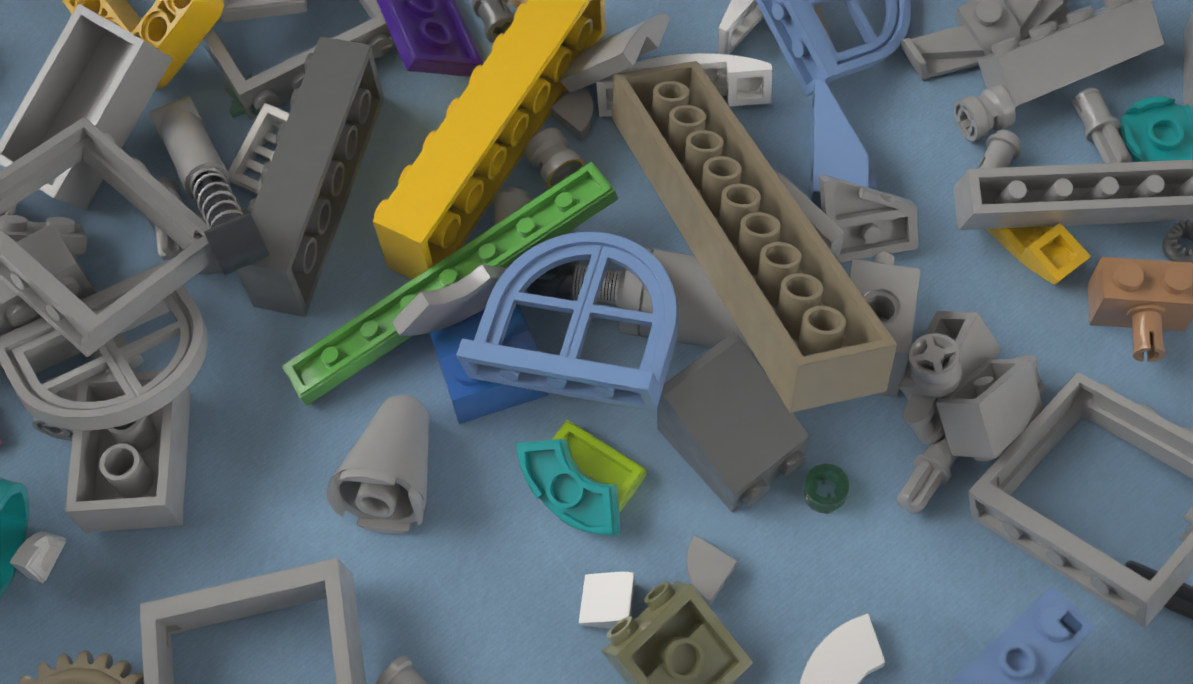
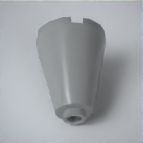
(386, 469)

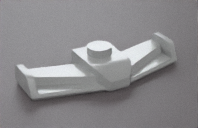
(981, 27)

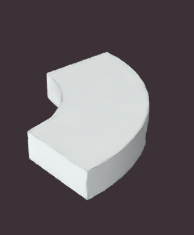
(845, 655)

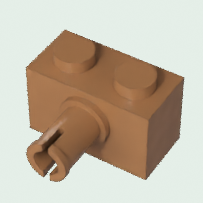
(1142, 297)

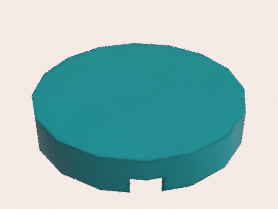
(1158, 130)

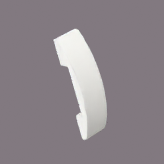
(737, 77)

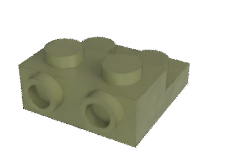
(675, 642)

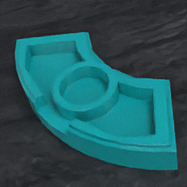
(566, 489)

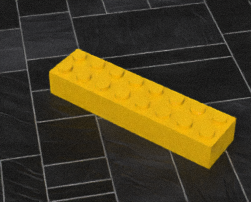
(484, 133)

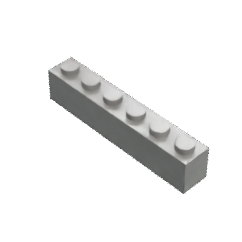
(1074, 195)

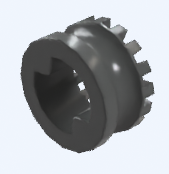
(1170, 247)

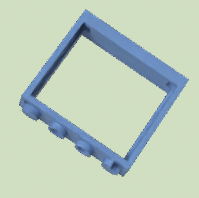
(1032, 645)

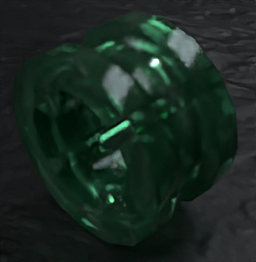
(826, 472)

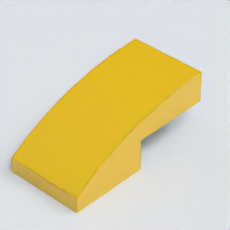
(1044, 250)

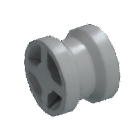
(944, 356)

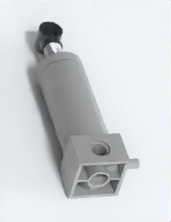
(705, 319)

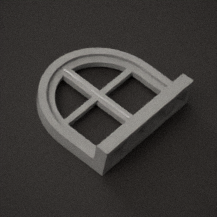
(42, 346)

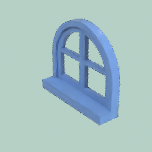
(810, 48)
(566, 373)

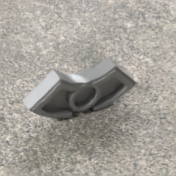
(449, 305)

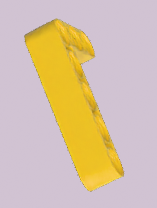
(169, 25)

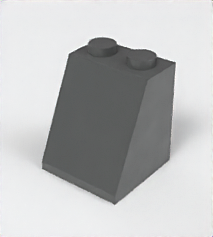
(731, 424)

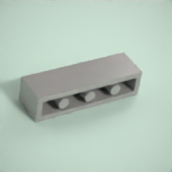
(1071, 50)

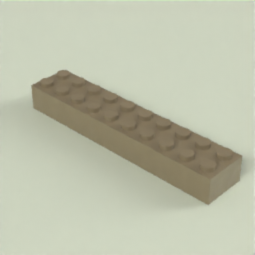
(752, 240)

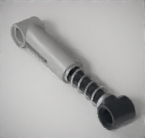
(206, 180)

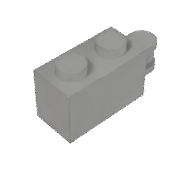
(975, 347)
(992, 407)

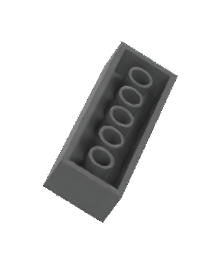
(312, 173)

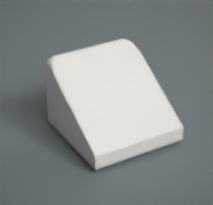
(606, 599)

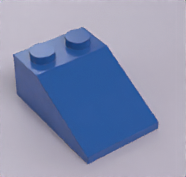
(476, 397)

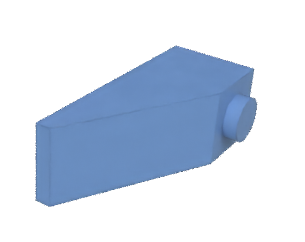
(834, 145)

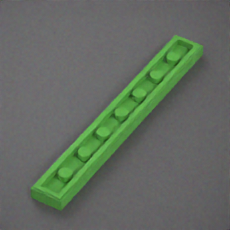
(373, 333)

